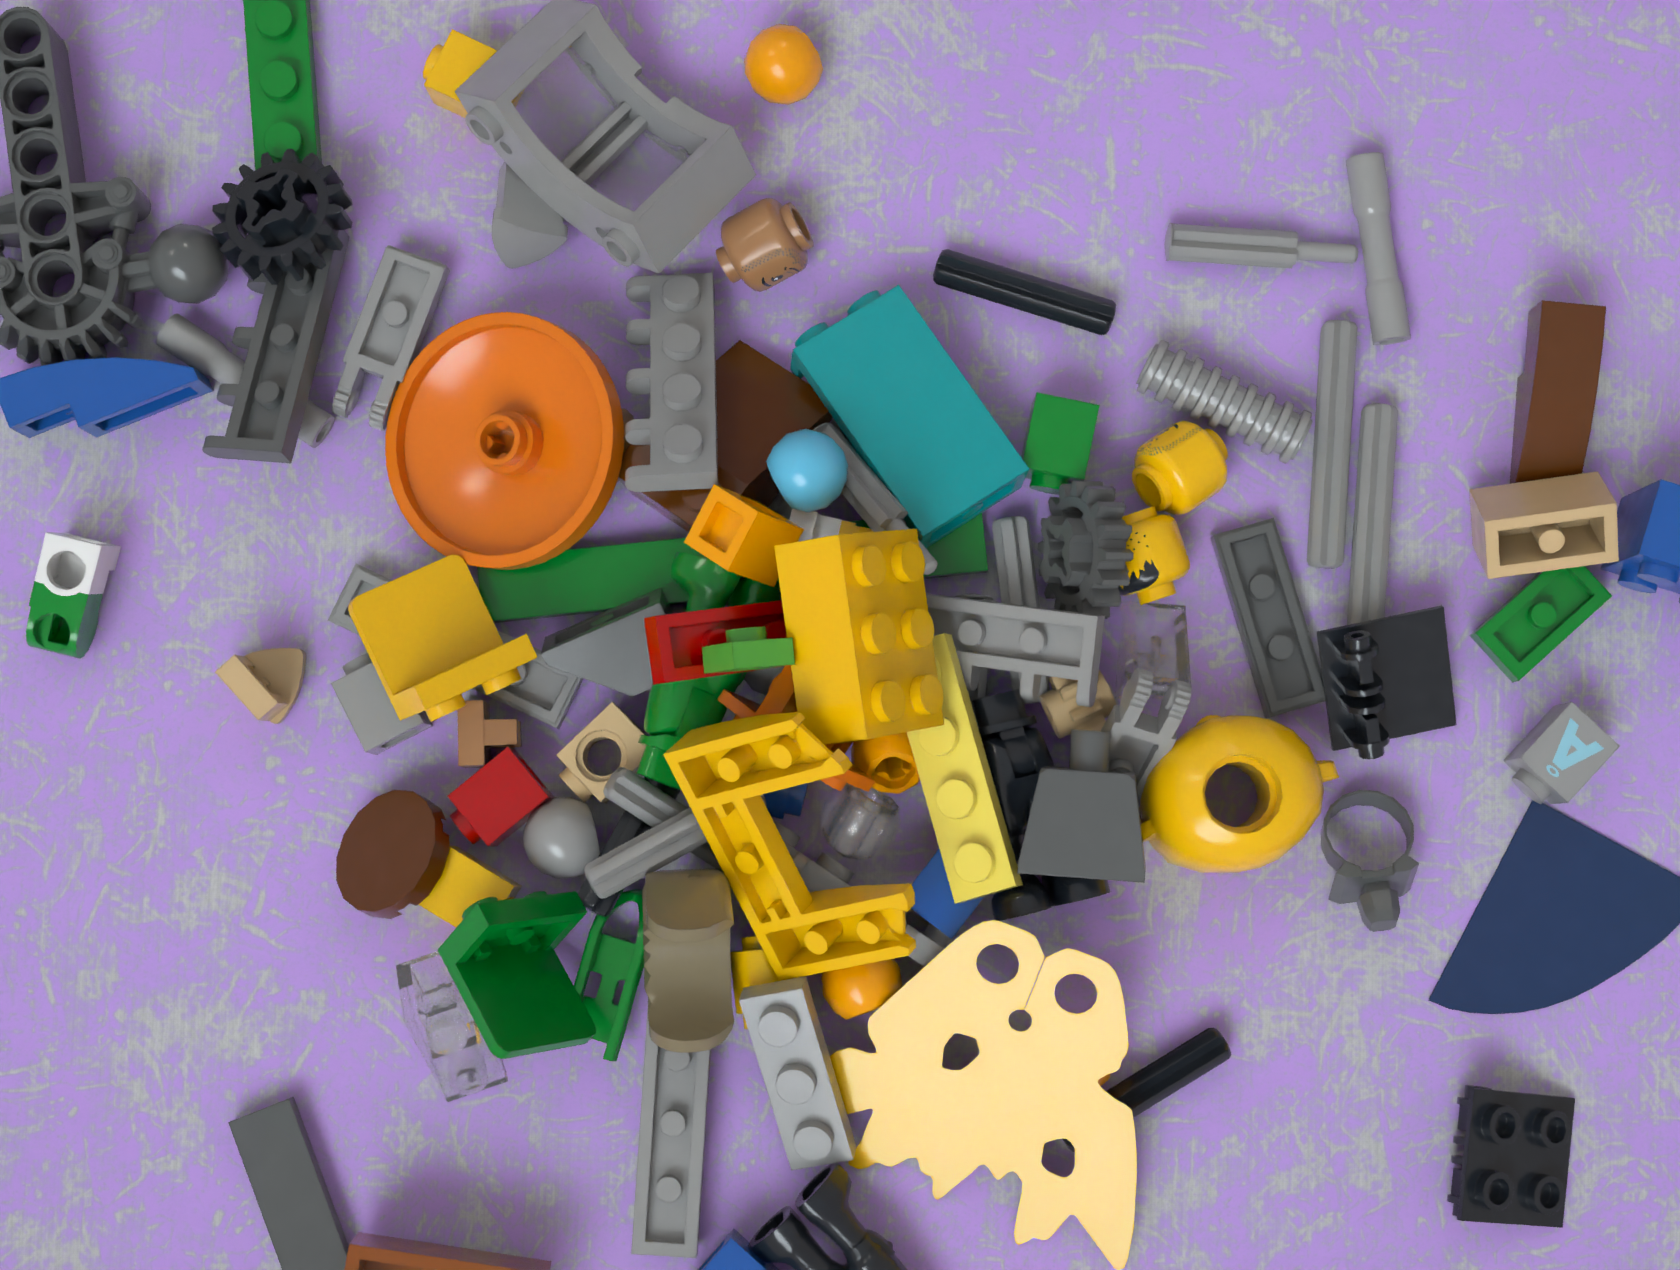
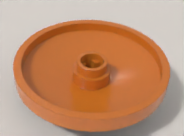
(504, 441)

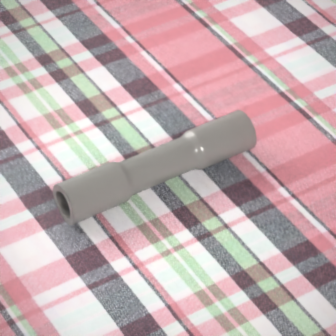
(1372, 210)
(213, 359)

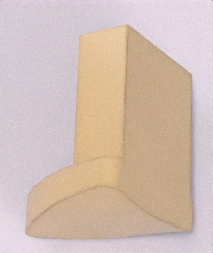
(266, 681)

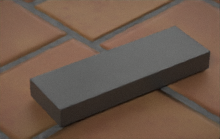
(1269, 617)
(290, 1188)

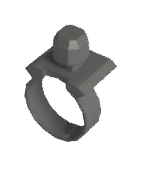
(1372, 890)

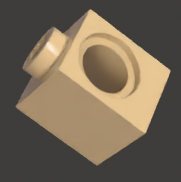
(608, 725)

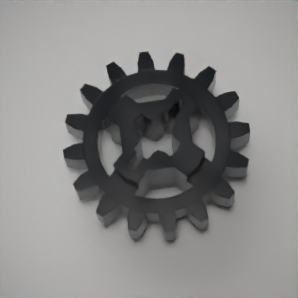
(282, 216)

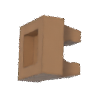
(480, 733)

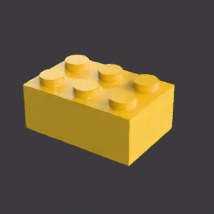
(860, 635)

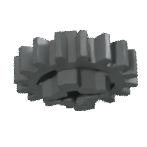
(1085, 548)

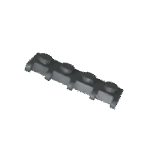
(278, 363)

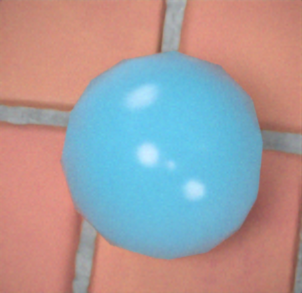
(808, 469)

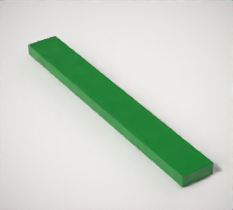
(614, 574)

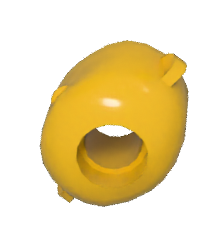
(1286, 786)

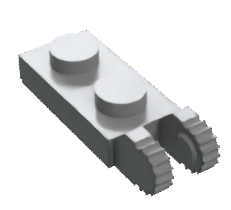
(390, 330)
(1141, 739)

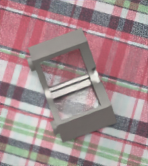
(598, 142)

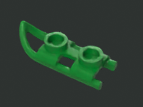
(616, 961)

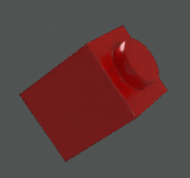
(497, 799)

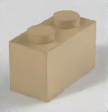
(1544, 525)

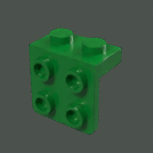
(512, 975)

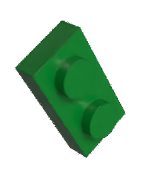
(1539, 618)

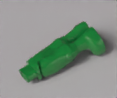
(693, 703)

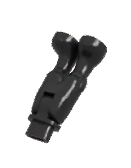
(1015, 762)
(826, 1206)

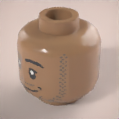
(764, 244)

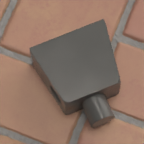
(1085, 817)

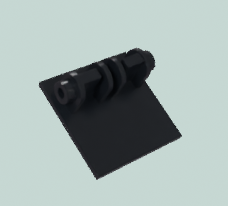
(1386, 680)
(1512, 1157)

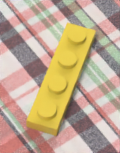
(962, 790)

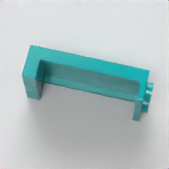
(909, 413)

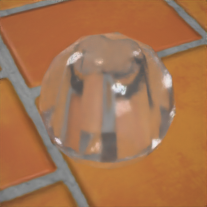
(859, 822)

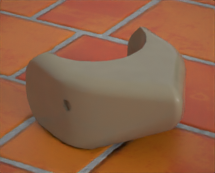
(688, 958)

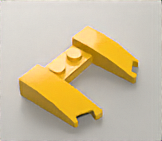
(800, 931)

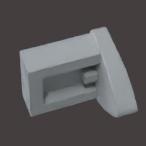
(523, 224)

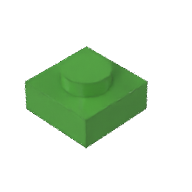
(746, 651)

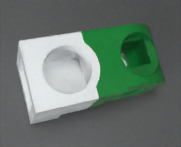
(68, 593)

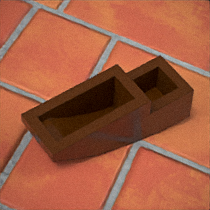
(1557, 390)

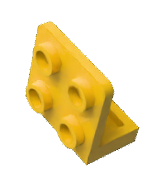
(435, 639)

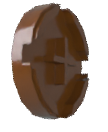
(392, 854)

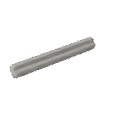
(1332, 444)
(1372, 513)

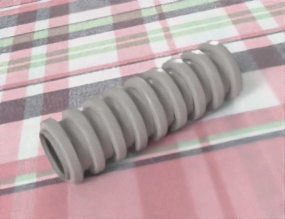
(1224, 402)

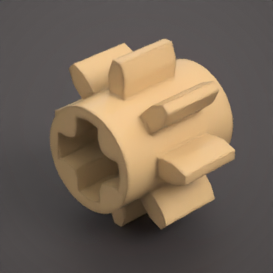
(1064, 712)

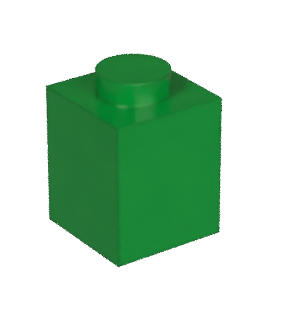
(1058, 441)

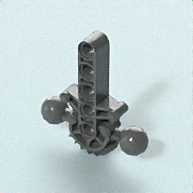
(181, 262)

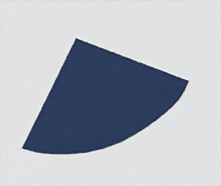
(1557, 919)

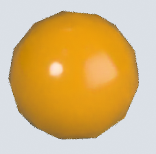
(782, 64)
(887, 761)
(861, 987)

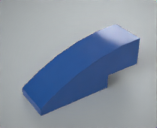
(96, 393)

